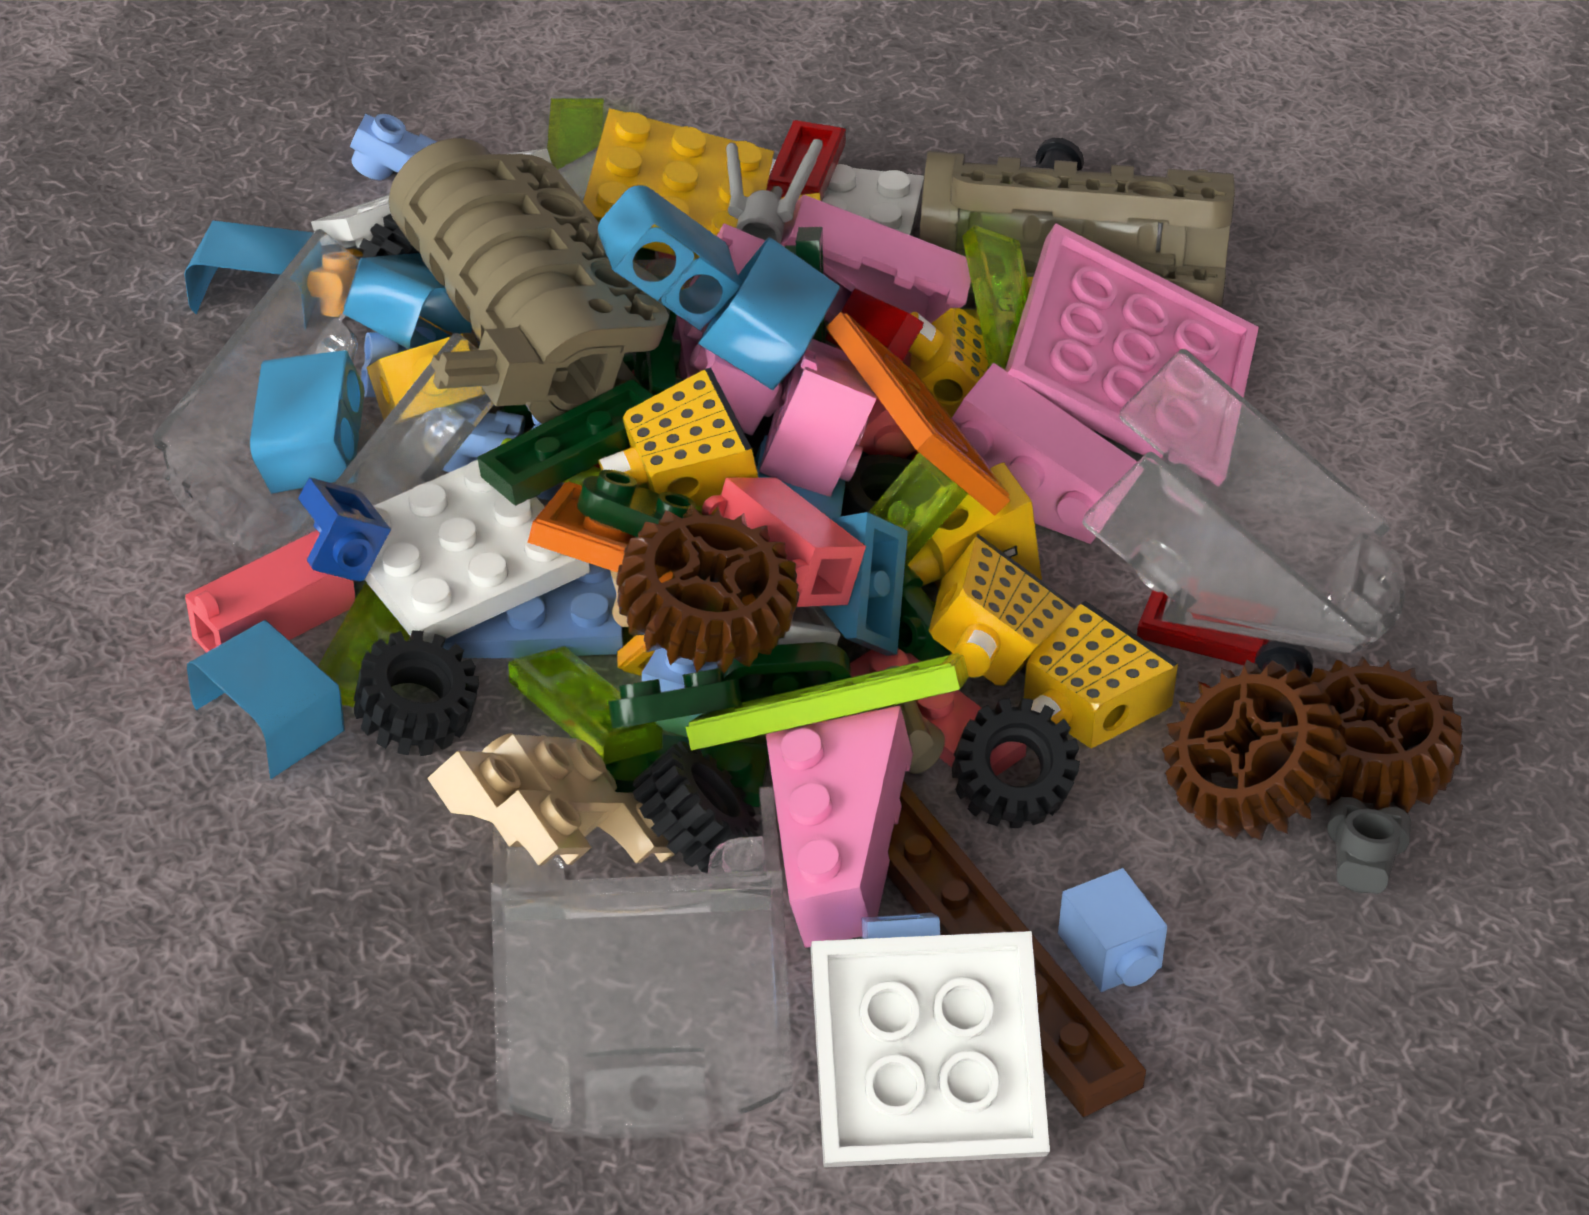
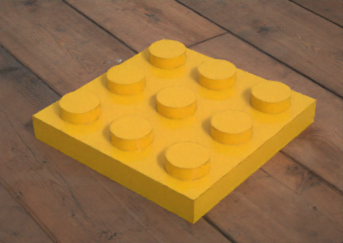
(676, 164)

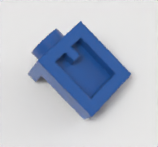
(348, 529)

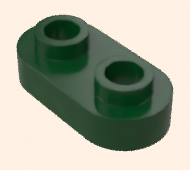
(620, 503)
(790, 669)
(646, 703)

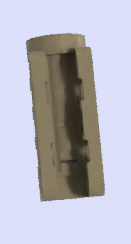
(1161, 223)
(525, 274)

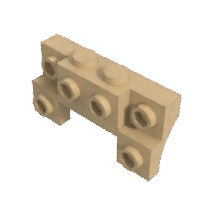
(546, 797)

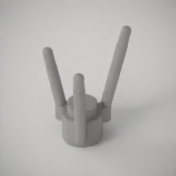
(764, 211)

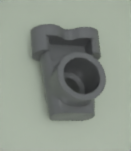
(1366, 843)

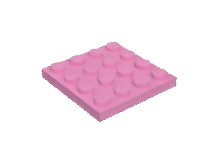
(1107, 326)

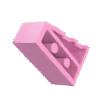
(882, 262)
(818, 421)
(836, 816)

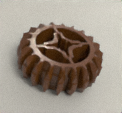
(701, 607)
(1381, 718)
(1274, 764)

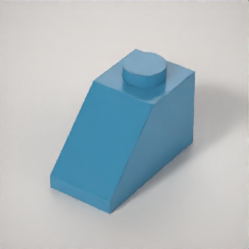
(876, 598)

